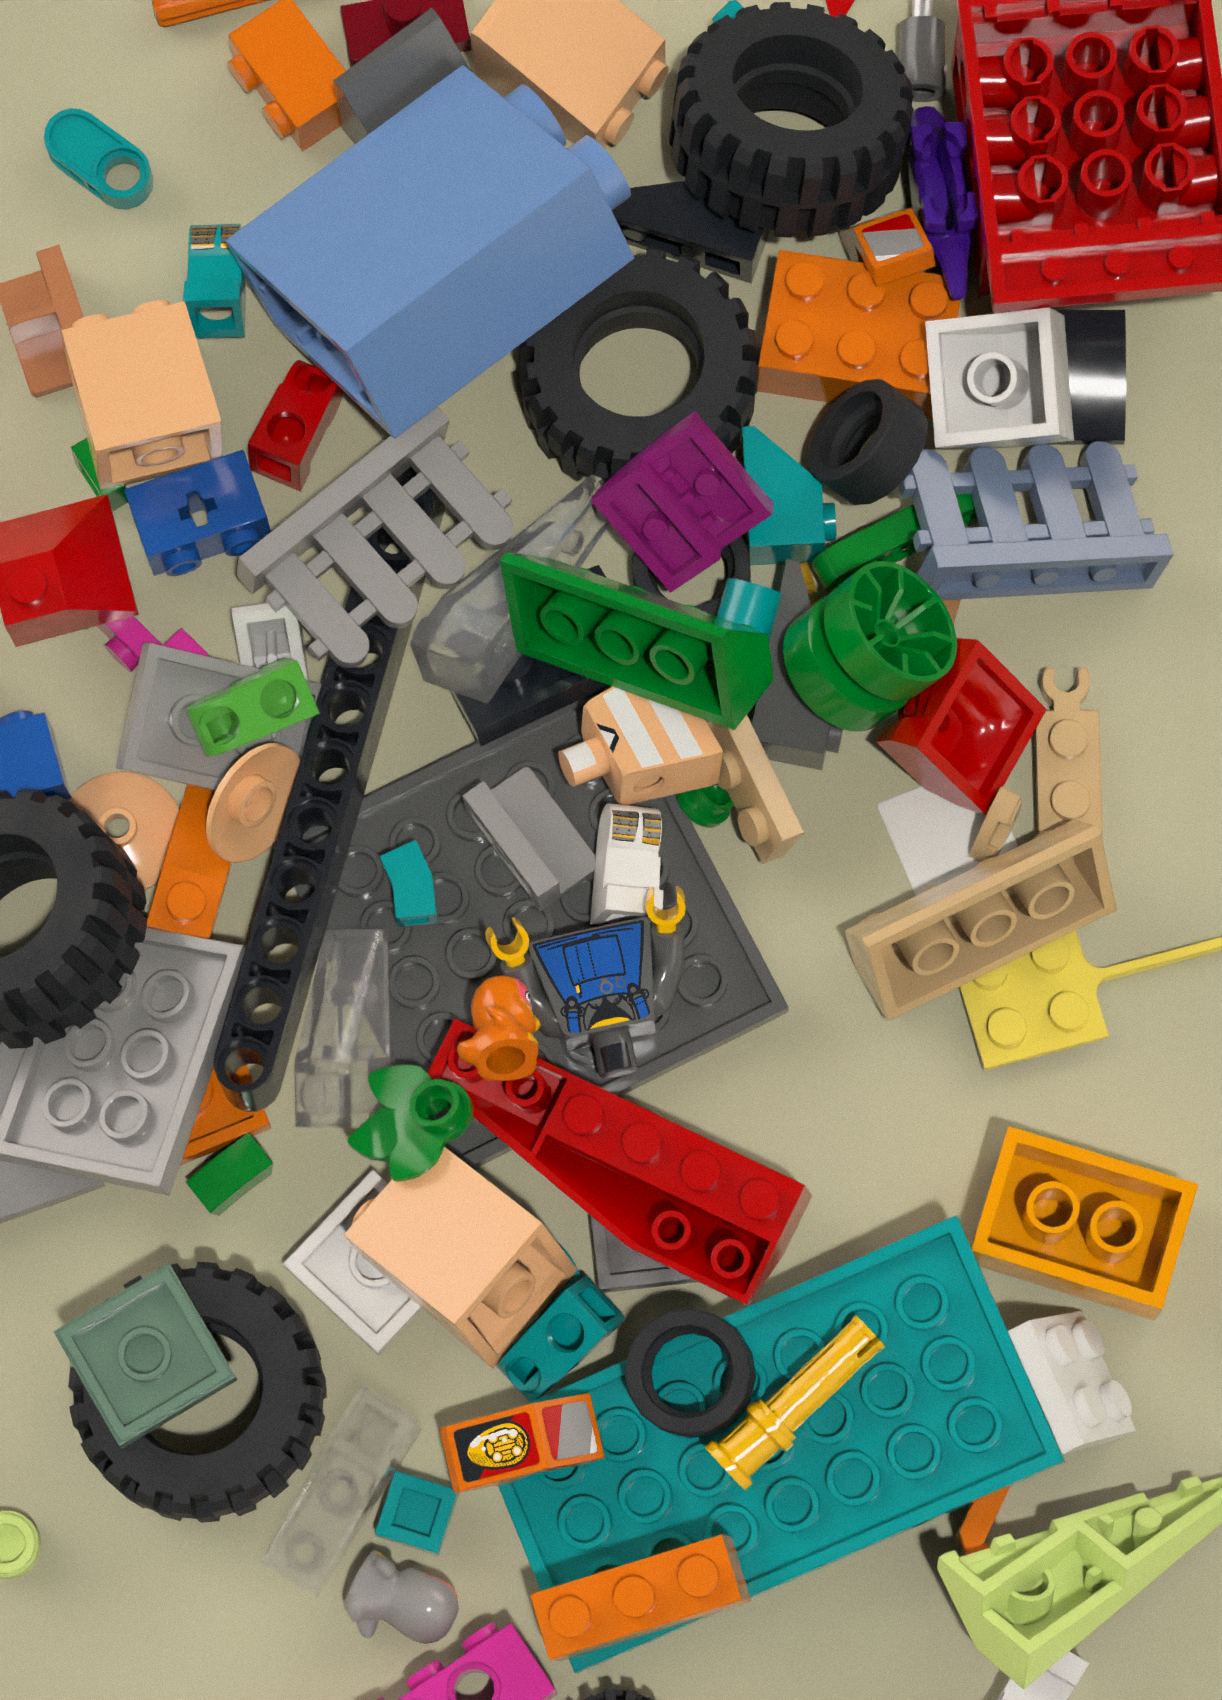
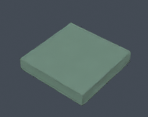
(145, 1356)

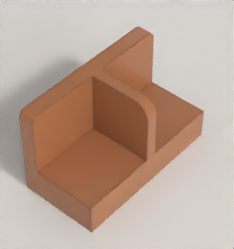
(36, 313)

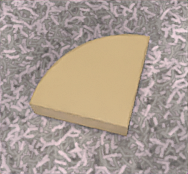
(1001, 814)

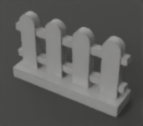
(345, 546)

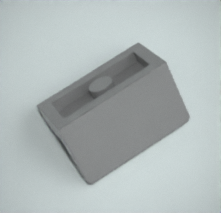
(531, 836)

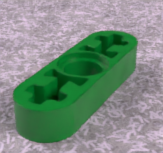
(883, 541)

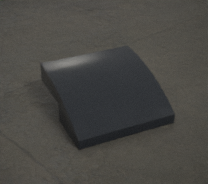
(1096, 375)

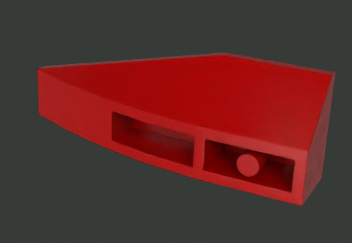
(639, 1173)

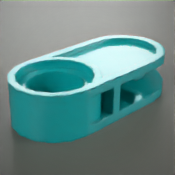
(89, 149)

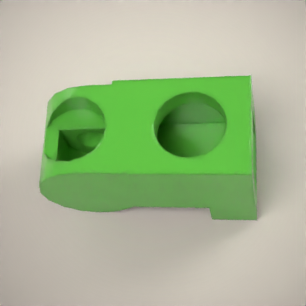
(252, 707)

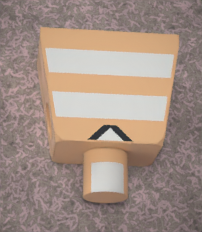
(641, 748)

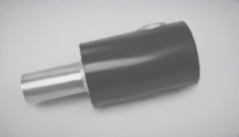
(924, 52)

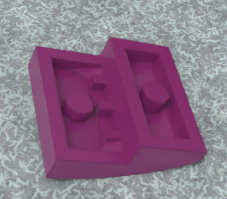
(682, 502)

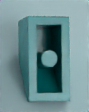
(799, 516)

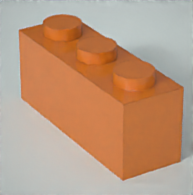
(640, 1598)

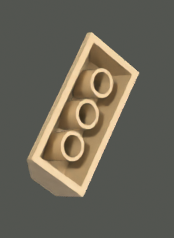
(983, 918)

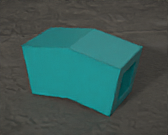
(411, 885)

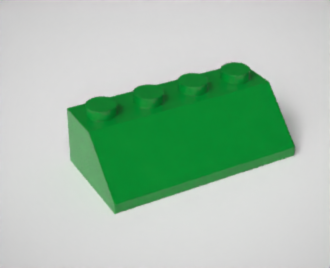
(635, 639)

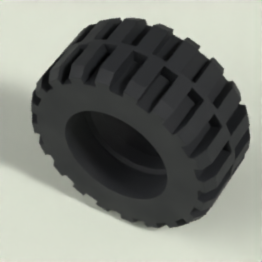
(783, 174)
(646, 295)
(91, 927)
(267, 1451)

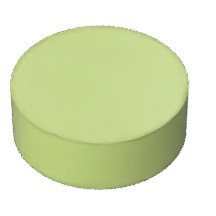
(18, 1545)

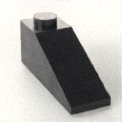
(680, 222)

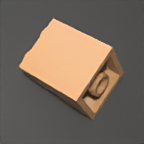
(577, 55)
(142, 393)
(463, 1254)

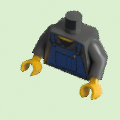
(601, 981)

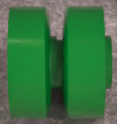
(870, 646)

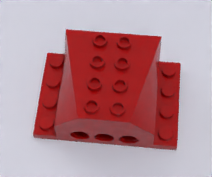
(1091, 148)

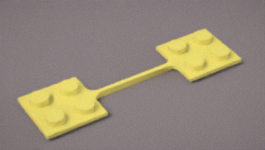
(1050, 999)

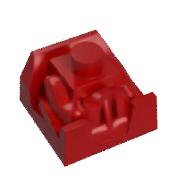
(965, 729)

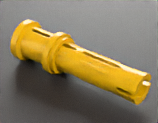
(772, 1423)

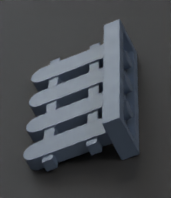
(1038, 558)

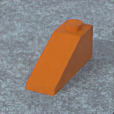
(191, 874)

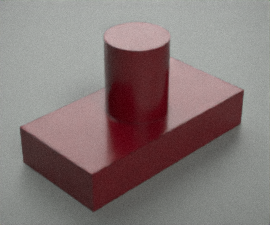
(376, 21)

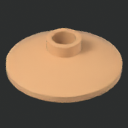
(252, 803)
(146, 808)

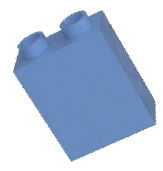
(436, 245)

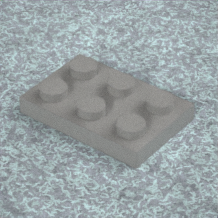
(158, 731)

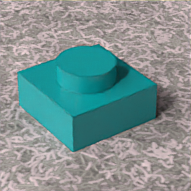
(416, 1513)

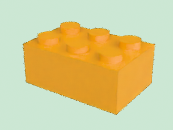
(1083, 1223)

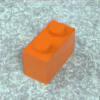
(290, 71)

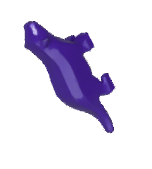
(942, 192)

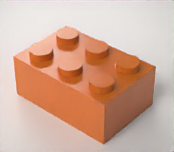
(838, 329)

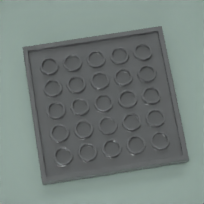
(442, 964)

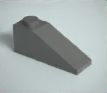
(781, 718)

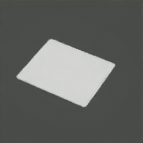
(933, 836)

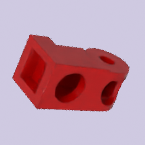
(294, 425)

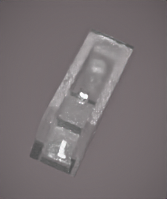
(344, 1031)

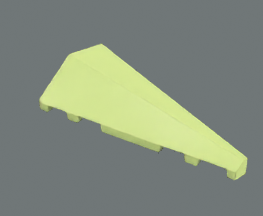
(1050, 1590)

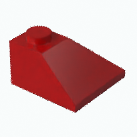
(63, 572)

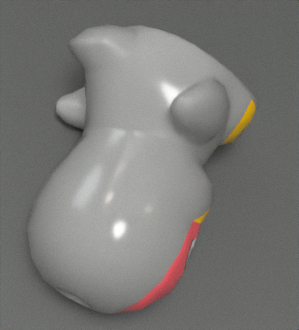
(407, 1600)

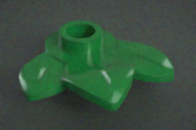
(406, 1125)

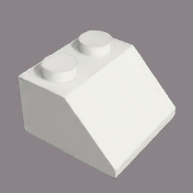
(999, 379)

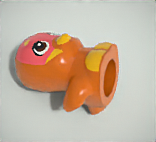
(505, 1030)

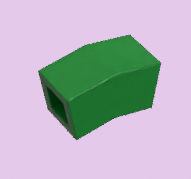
(231, 1175)

